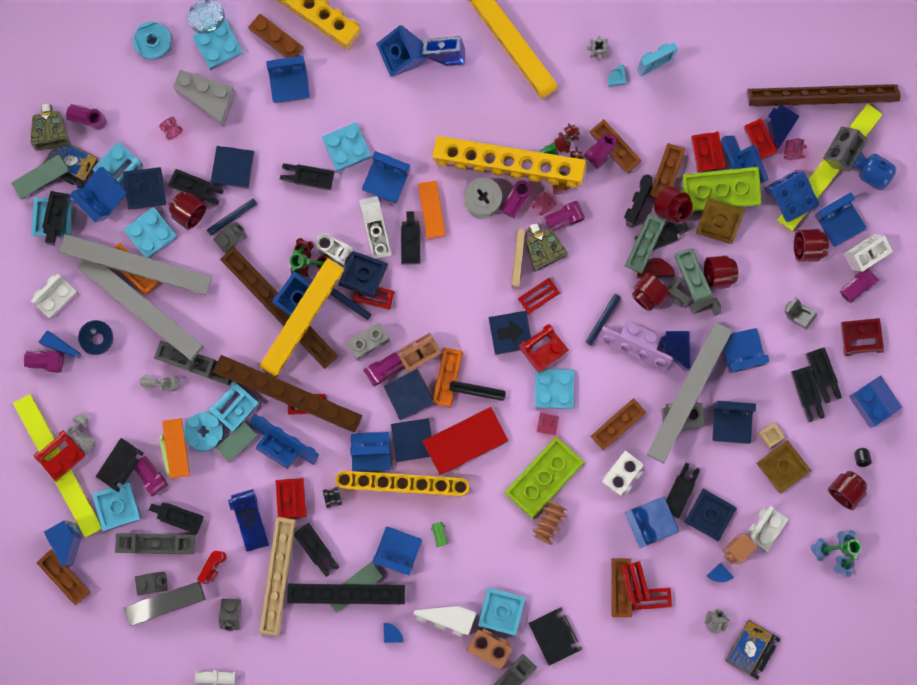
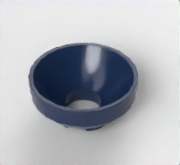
(86, 335)

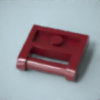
(859, 331)

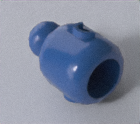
(875, 170)

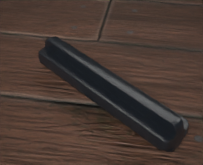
(477, 390)

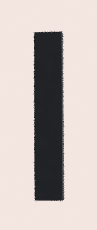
(345, 594)

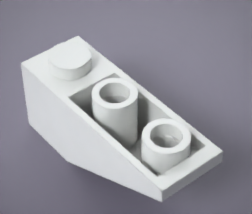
(375, 227)
(452, 617)

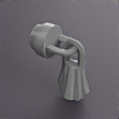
(171, 383)
(84, 442)

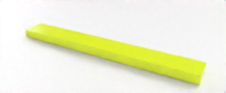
(825, 173)
(68, 484)

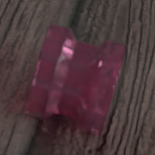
(170, 128)

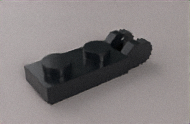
(309, 176)
(187, 183)
(639, 199)
(823, 373)
(807, 392)
(681, 491)
(315, 547)

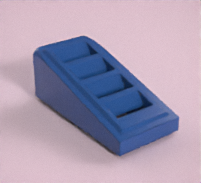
(53, 342)

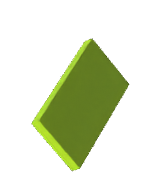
(732, 187)
(544, 477)

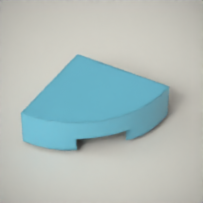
(617, 77)

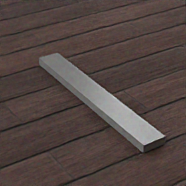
(135, 264)
(142, 309)
(689, 393)

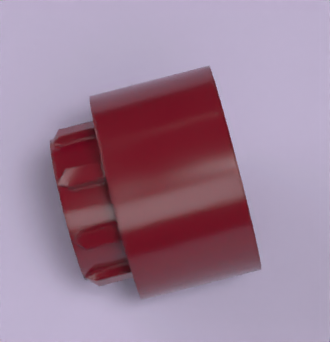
(673, 205)
(187, 209)
(810, 245)
(720, 272)
(650, 292)
(848, 489)

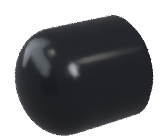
(861, 455)

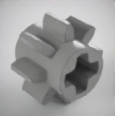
(597, 43)
(716, 621)

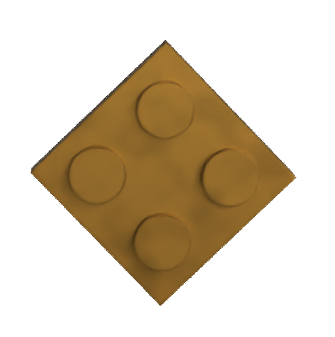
(720, 221)
(783, 466)

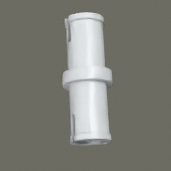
(215, 677)

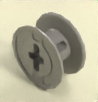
(480, 208)

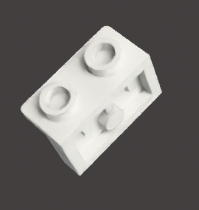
(53, 296)
(767, 528)

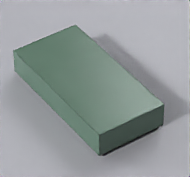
(237, 442)

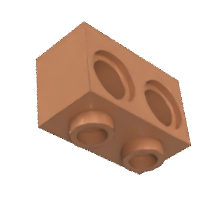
(419, 352)
(739, 549)
(487, 652)

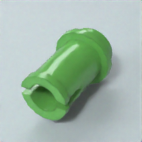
(439, 534)

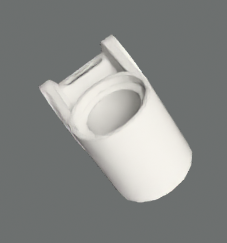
(335, 249)

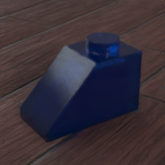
(445, 50)
(780, 124)
(678, 346)

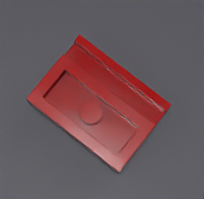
(708, 152)
(291, 498)

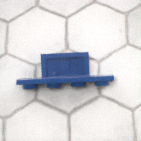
(743, 159)
(280, 445)

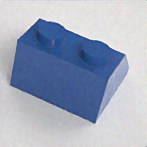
(875, 402)
(64, 541)

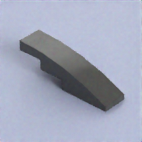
(199, 365)
(164, 603)

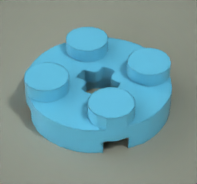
(161, 46)
(211, 439)

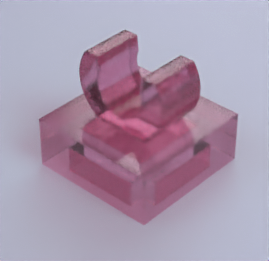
(794, 149)
(544, 202)
(547, 424)

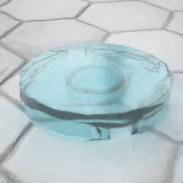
(206, 16)

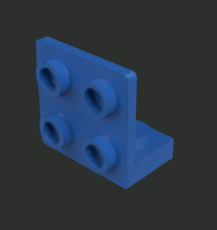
(288, 79)
(386, 177)
(99, 195)
(793, 195)
(840, 220)
(744, 351)
(651, 522)
(397, 550)

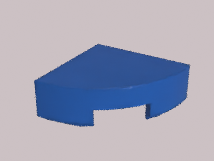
(719, 574)
(392, 634)

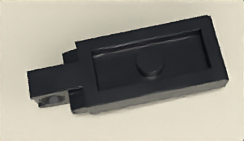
(55, 216)
(669, 234)
(410, 240)
(178, 517)

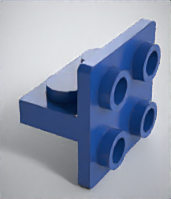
(370, 452)

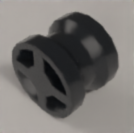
(332, 497)

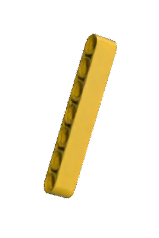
(515, 46)
(301, 317)
(394, 478)

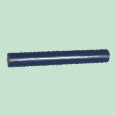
(232, 216)
(349, 303)
(602, 320)

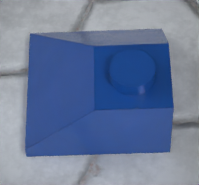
(401, 51)
(292, 292)

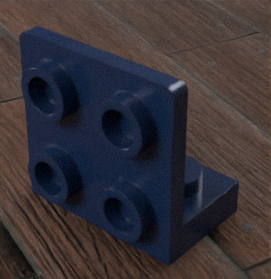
(733, 422)

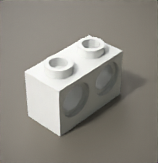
(868, 252)
(618, 470)

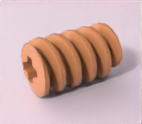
(549, 522)

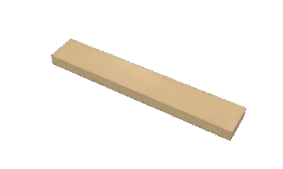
(277, 576)

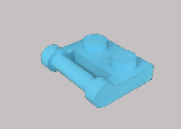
(116, 159)
(238, 411)

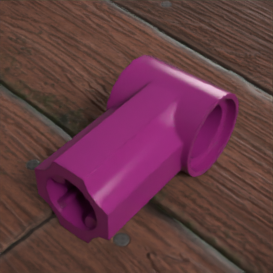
(85, 116)
(599, 152)
(515, 200)
(567, 215)
(860, 283)
(50, 361)
(379, 371)
(152, 480)

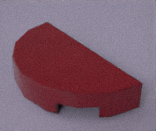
(657, 268)

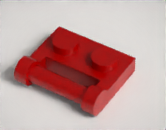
(547, 353)
(64, 460)
(209, 571)

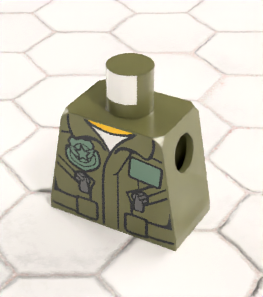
(48, 129)
(544, 247)

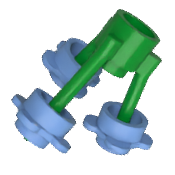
(847, 544)

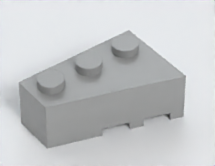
(206, 94)

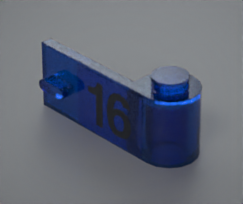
(249, 519)

